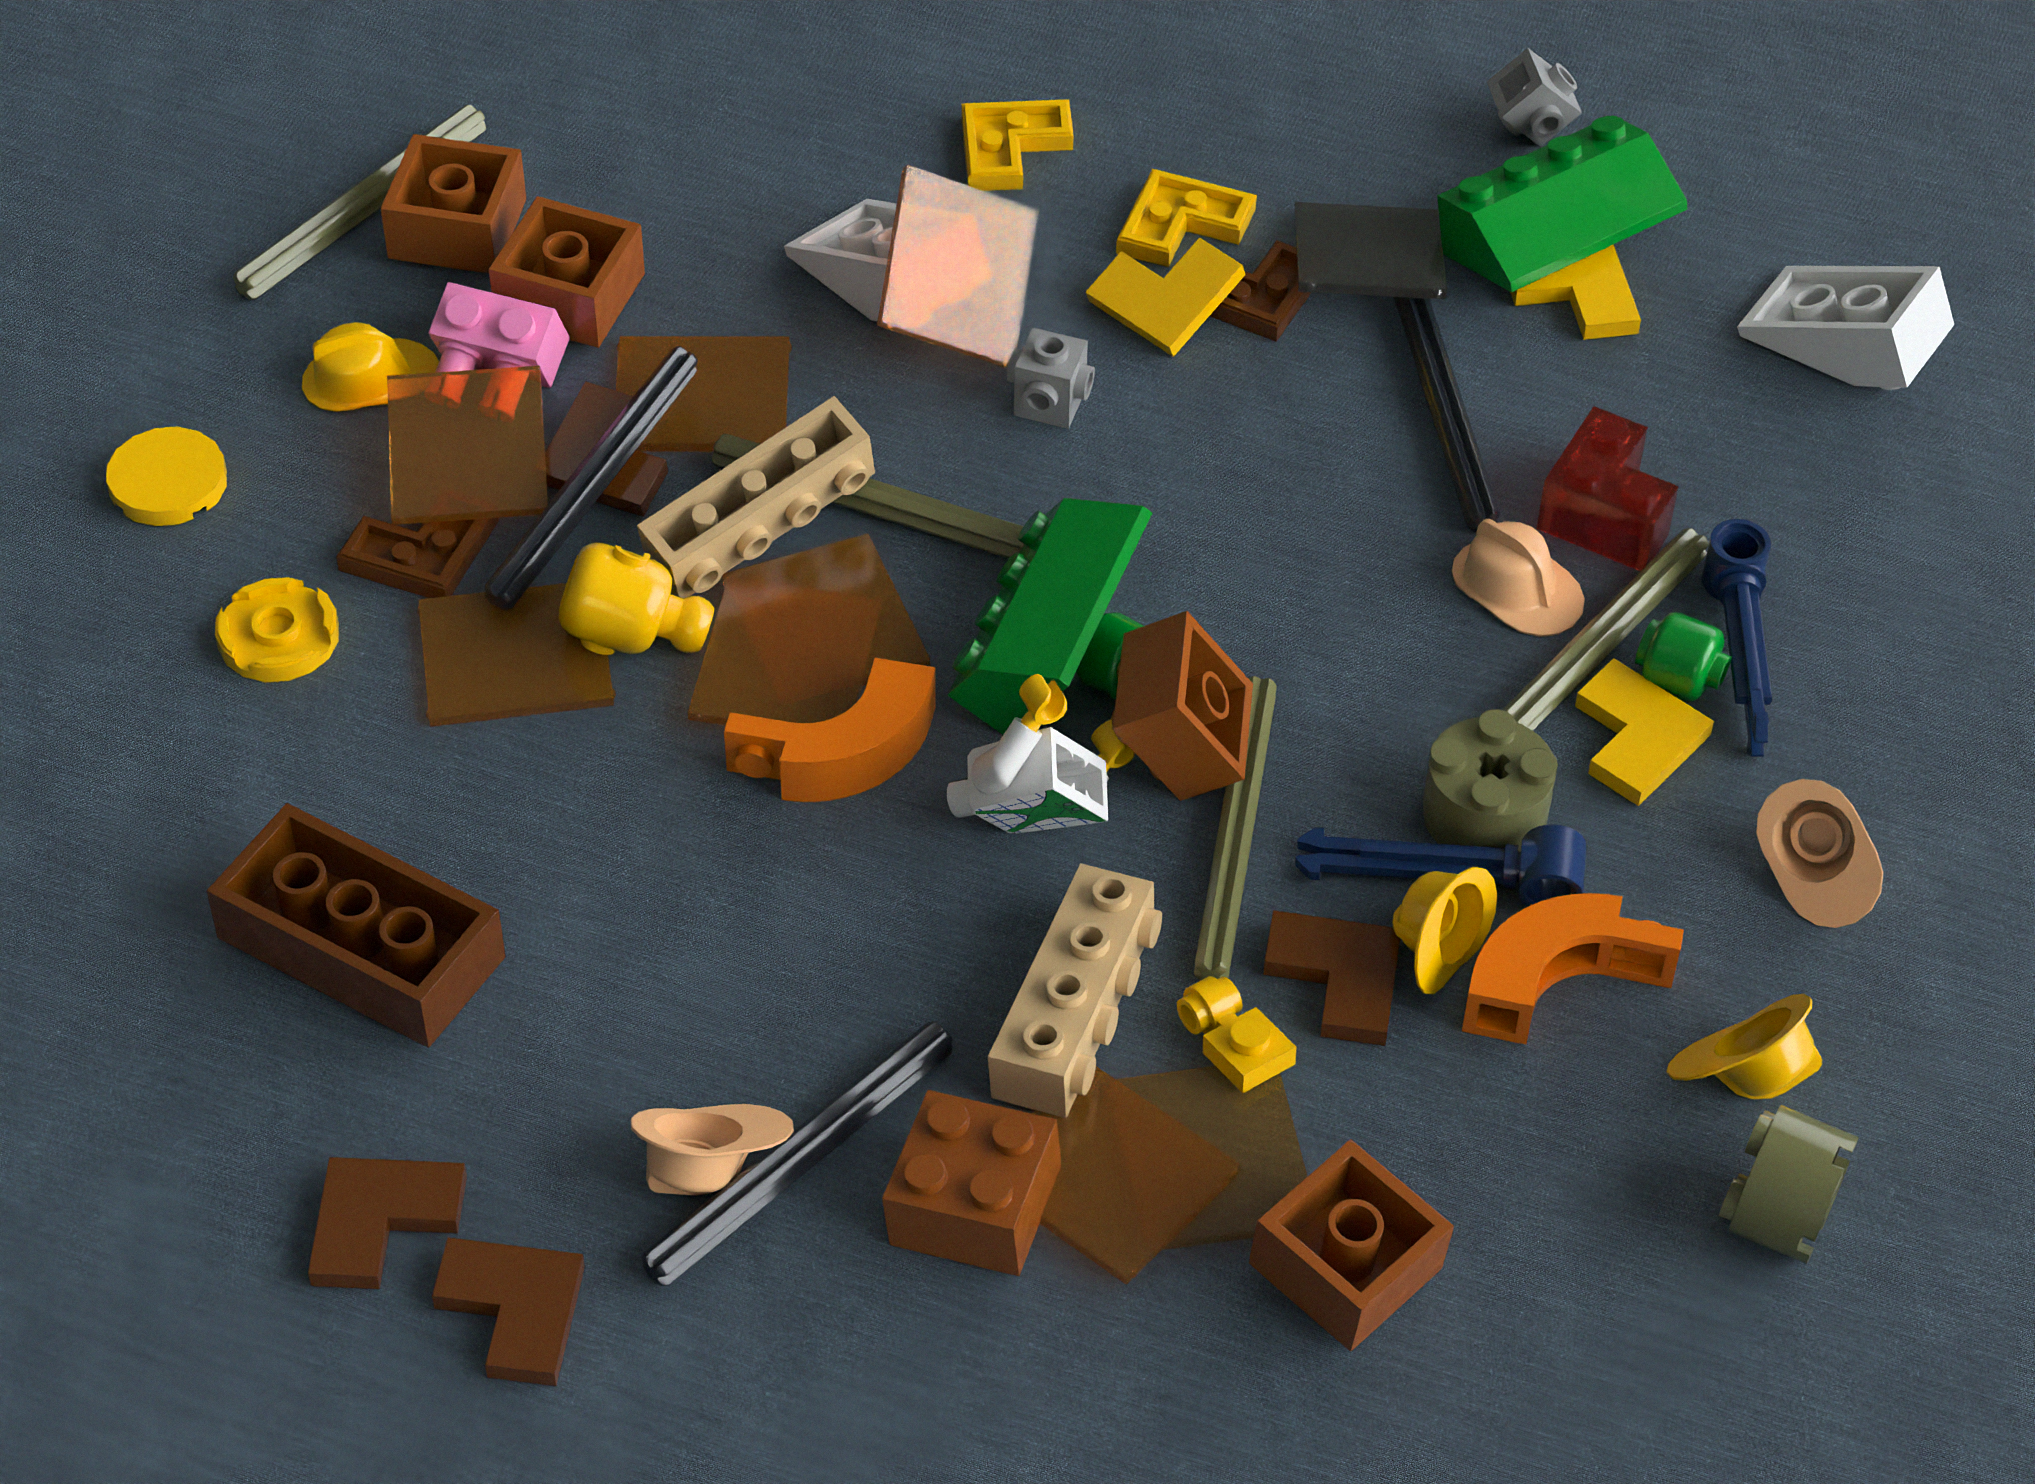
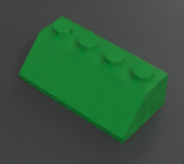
(1558, 203)
(1046, 605)

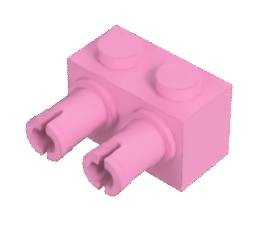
(495, 332)

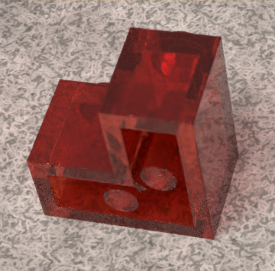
(1602, 497)

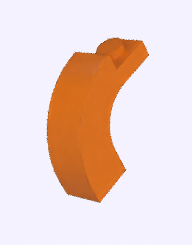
(845, 752)
(1560, 941)

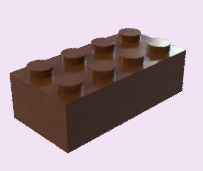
(357, 924)

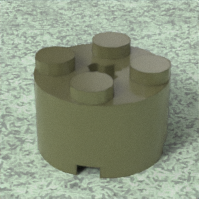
(1488, 782)
(1789, 1182)

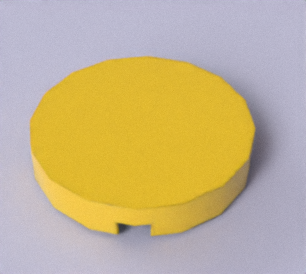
(166, 475)
(277, 630)

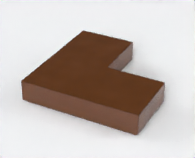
(1267, 297)
(580, 431)
(419, 561)
(1347, 956)
(369, 1200)
(529, 1294)

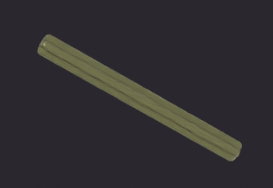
(341, 214)
(907, 508)
(1607, 629)
(1234, 843)

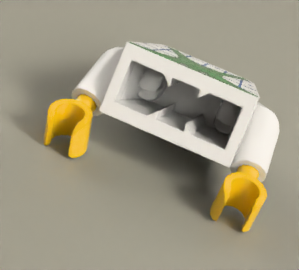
(1040, 775)

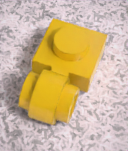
(1241, 1047)

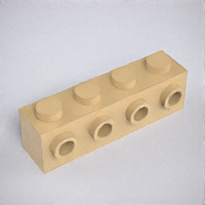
(759, 498)
(1074, 991)

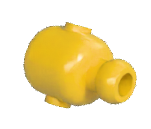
(626, 602)

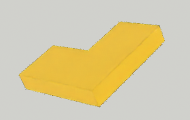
(1002, 130)
(1180, 204)
(1596, 293)
(1168, 307)
(1651, 727)

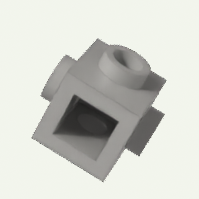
(1534, 97)
(1050, 377)

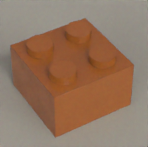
(453, 203)
(573, 263)
(1183, 706)
(972, 1182)
(1350, 1244)

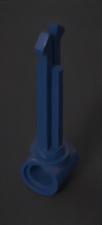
(1737, 577)
(1545, 868)

